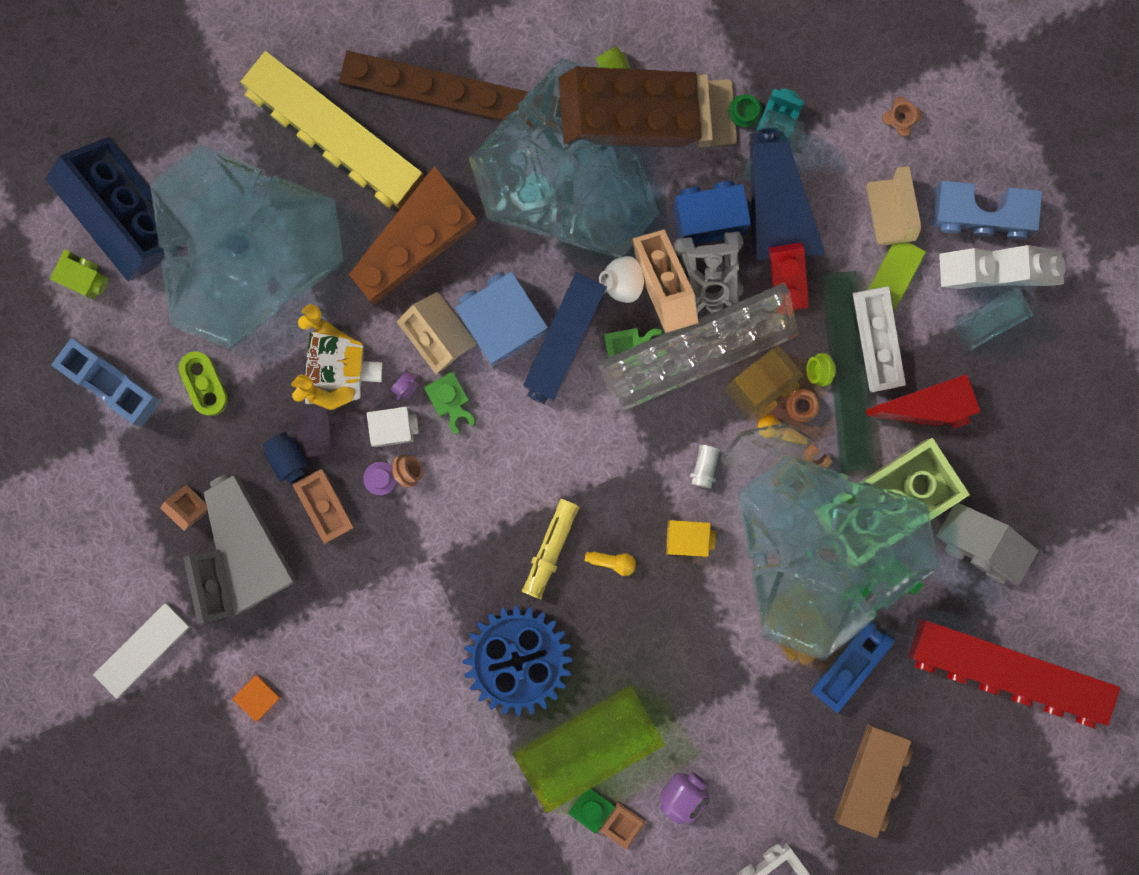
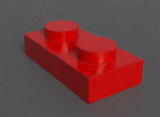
(789, 267)

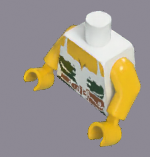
(333, 364)

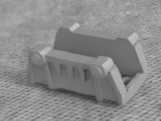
(713, 275)

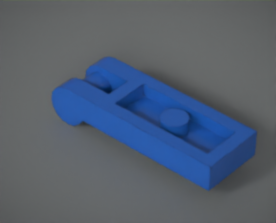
(851, 667)

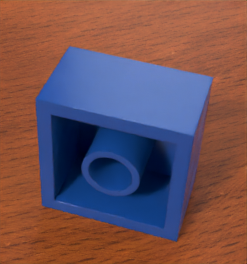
(711, 212)

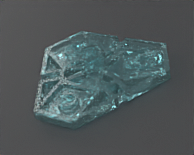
(532, 177)
(210, 204)
(879, 544)

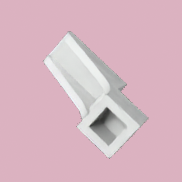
(1003, 267)

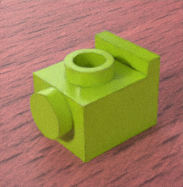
(79, 275)

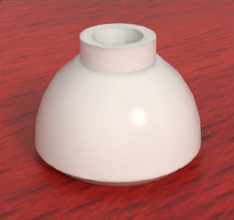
(623, 279)

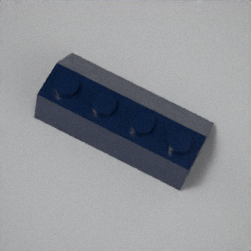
(110, 204)

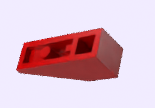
(933, 406)

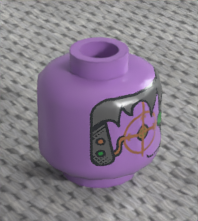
(684, 797)

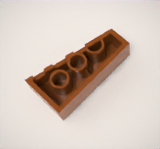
(415, 236)

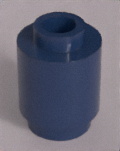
(285, 458)

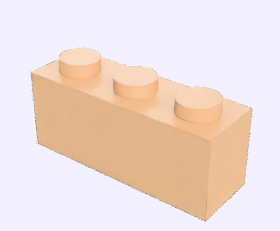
(665, 281)

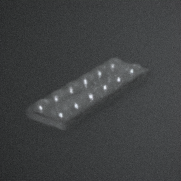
(699, 348)

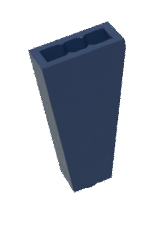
(778, 197)
(564, 338)

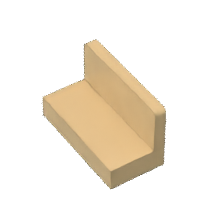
(714, 105)
(894, 208)
(436, 332)

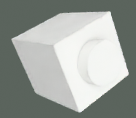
(392, 426)

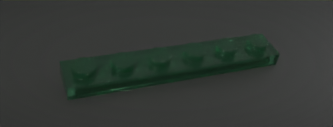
(849, 383)

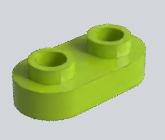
(204, 384)

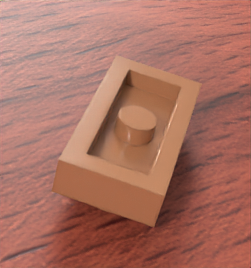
(323, 506)

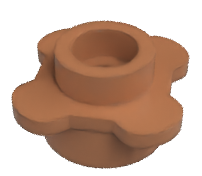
(911, 113)

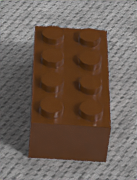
(629, 107)

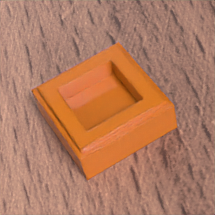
(256, 698)

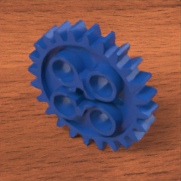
(526, 690)

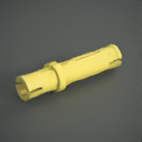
(550, 549)

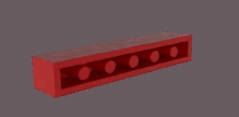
(1013, 672)

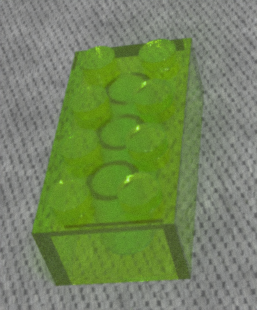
(588, 748)

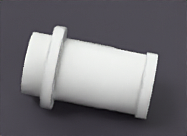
(705, 467)

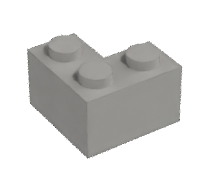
(988, 542)

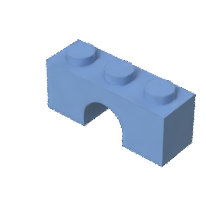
(957, 210)
(107, 382)

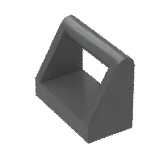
(208, 586)

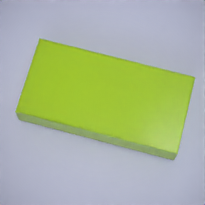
(898, 270)

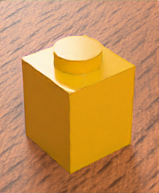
(690, 538)

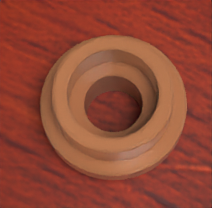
(810, 398)
(407, 470)

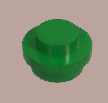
(745, 110)

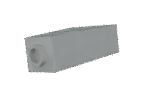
(247, 549)

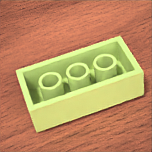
(921, 475)

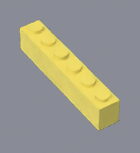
(332, 130)

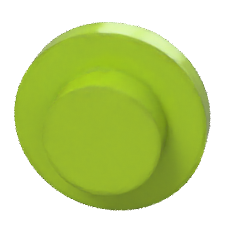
(821, 369)

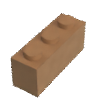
(873, 781)

